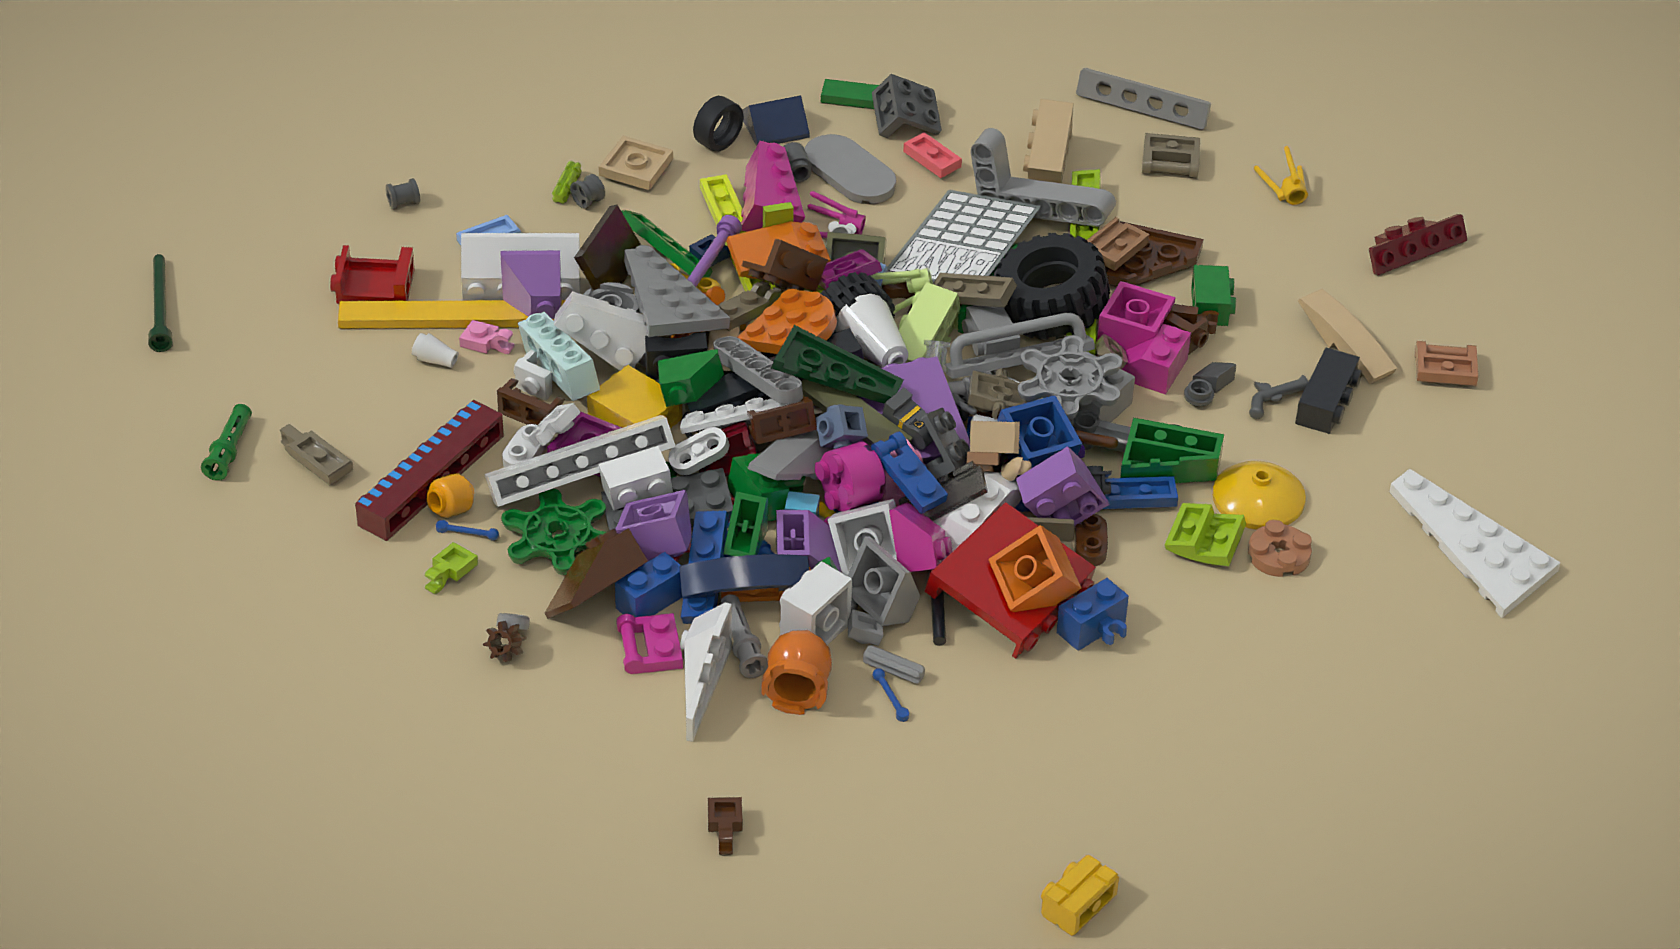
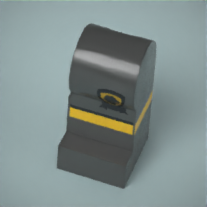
(908, 417)

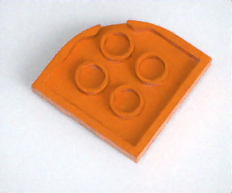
(794, 307)

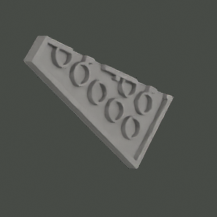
(668, 298)

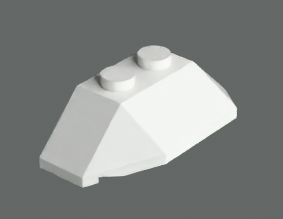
(966, 519)

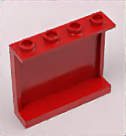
(972, 582)

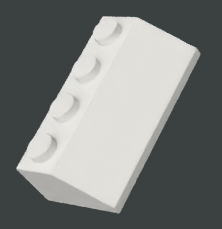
(482, 260)

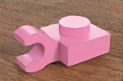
(483, 336)

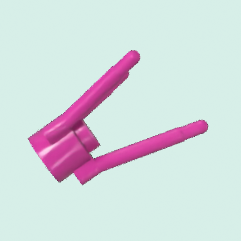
(848, 215)

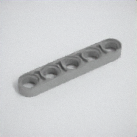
(756, 370)

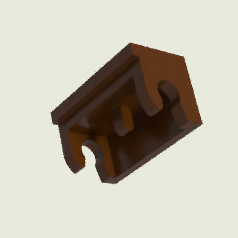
(522, 406)
(782, 421)

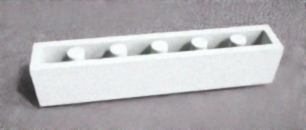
(576, 460)

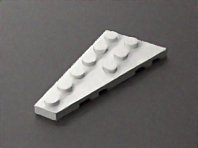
(1481, 549)

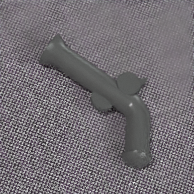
(1275, 393)

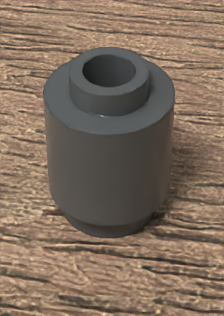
(799, 161)

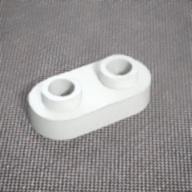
(520, 447)
(698, 450)

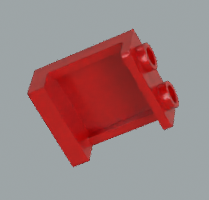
(372, 278)

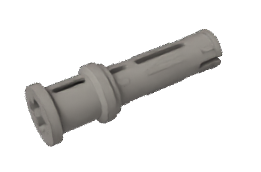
(745, 644)

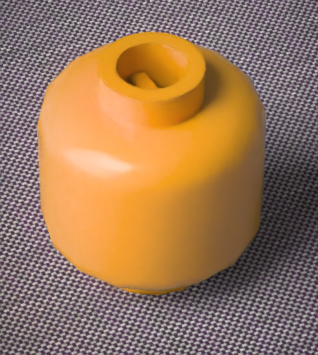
(450, 495)

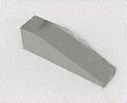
(790, 457)

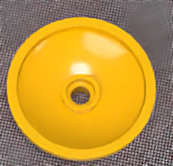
(1259, 493)

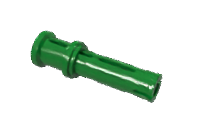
(239, 417)

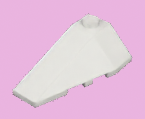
(706, 653)

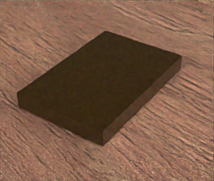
(603, 251)

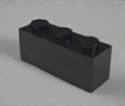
(1328, 391)

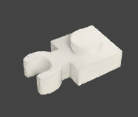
(557, 421)

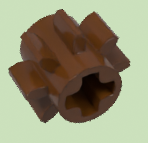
(496, 646)

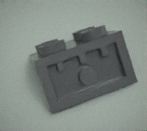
(906, 102)
(952, 448)

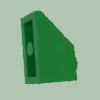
(689, 376)

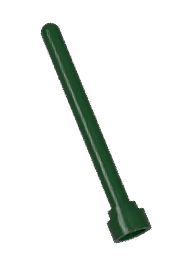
(159, 336)

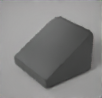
(1217, 374)

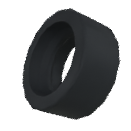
(707, 120)

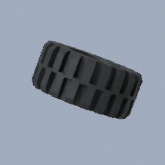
(1051, 261)

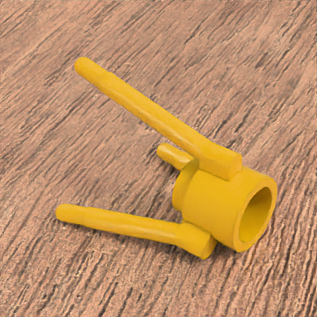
(1293, 186)

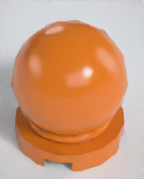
(797, 672)

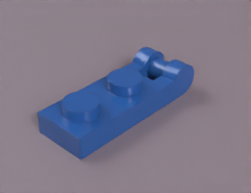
(910, 473)

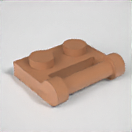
(1446, 364)

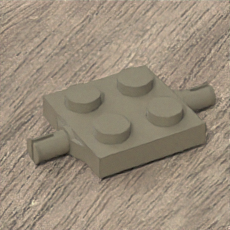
(993, 392)

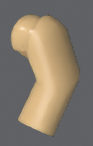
(1015, 467)

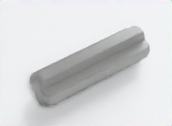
(894, 664)

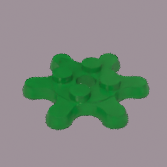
(547, 519)

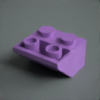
(1061, 488)
(805, 535)

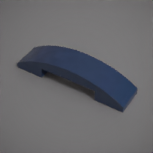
(741, 574)

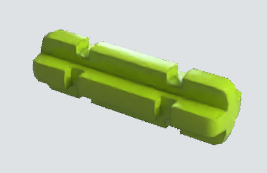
(568, 176)

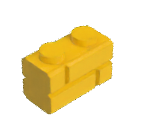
(1079, 894)

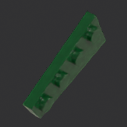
(829, 365)

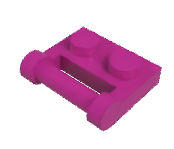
(660, 642)

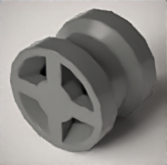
(587, 191)

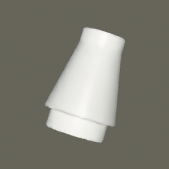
(432, 350)

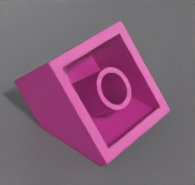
(1134, 314)
(1159, 359)
(917, 539)

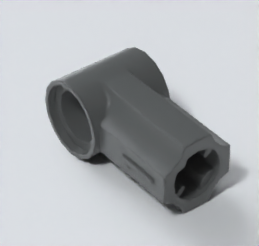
(1090, 422)

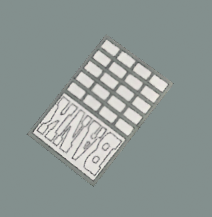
(964, 235)

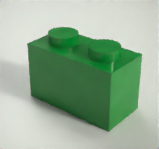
(1213, 291)

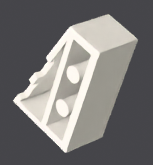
(604, 329)

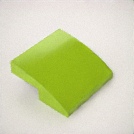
(1205, 535)

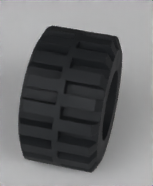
(852, 286)

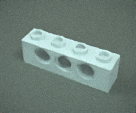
(560, 354)

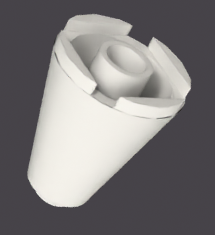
(874, 330)

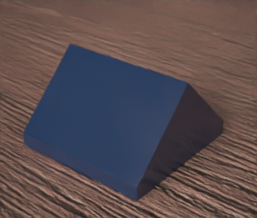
(777, 120)

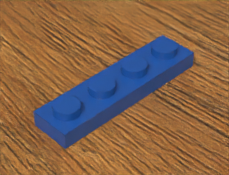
(706, 544)

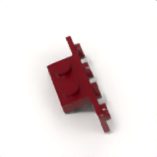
(1415, 241)

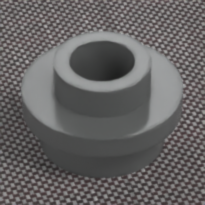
(1199, 392)

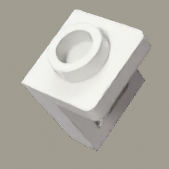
(533, 378)

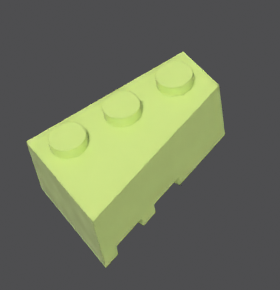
(930, 318)

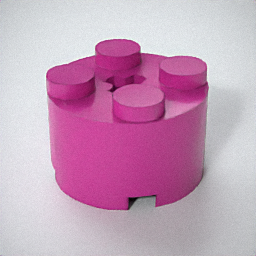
(850, 477)

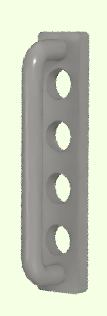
(1197, 109)
(960, 368)

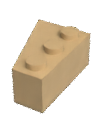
(1049, 141)

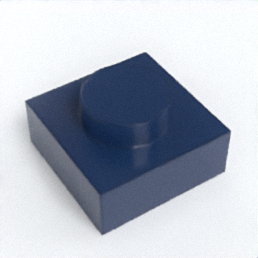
(701, 246)

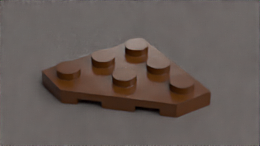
(1163, 255)

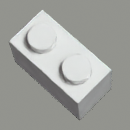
(635, 477)

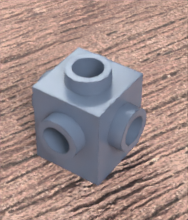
(841, 426)

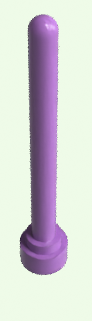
(726, 227)

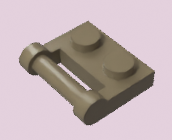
(1171, 148)

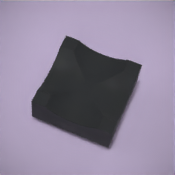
(663, 348)

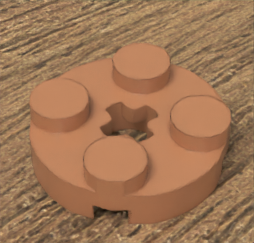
(1274, 535)

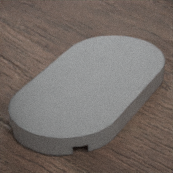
(850, 169)

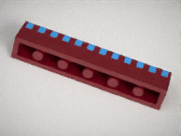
(447, 452)

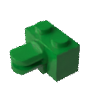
(753, 483)

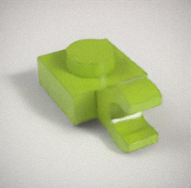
(451, 562)

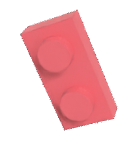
(932, 155)

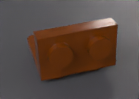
(789, 267)

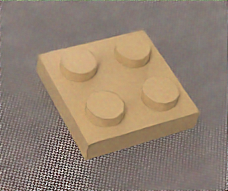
(636, 162)

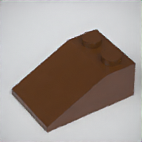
(594, 569)

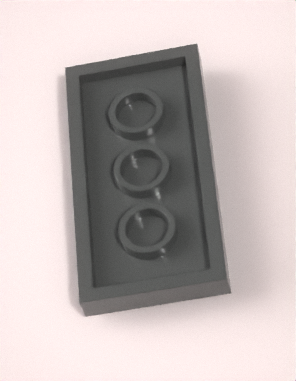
(704, 491)

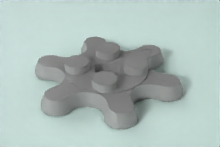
(1071, 362)

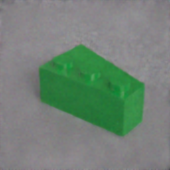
(1171, 450)

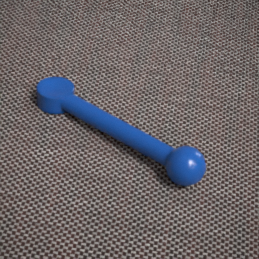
(442, 526)
(902, 713)

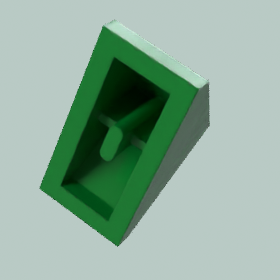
(747, 525)

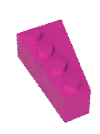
(768, 183)

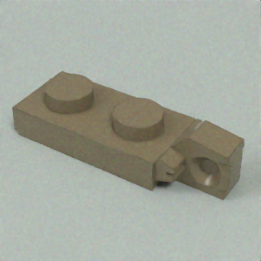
(315, 454)

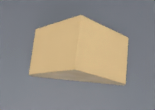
(994, 437)

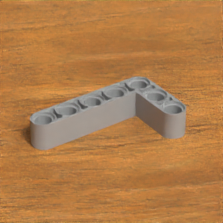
(1057, 200)

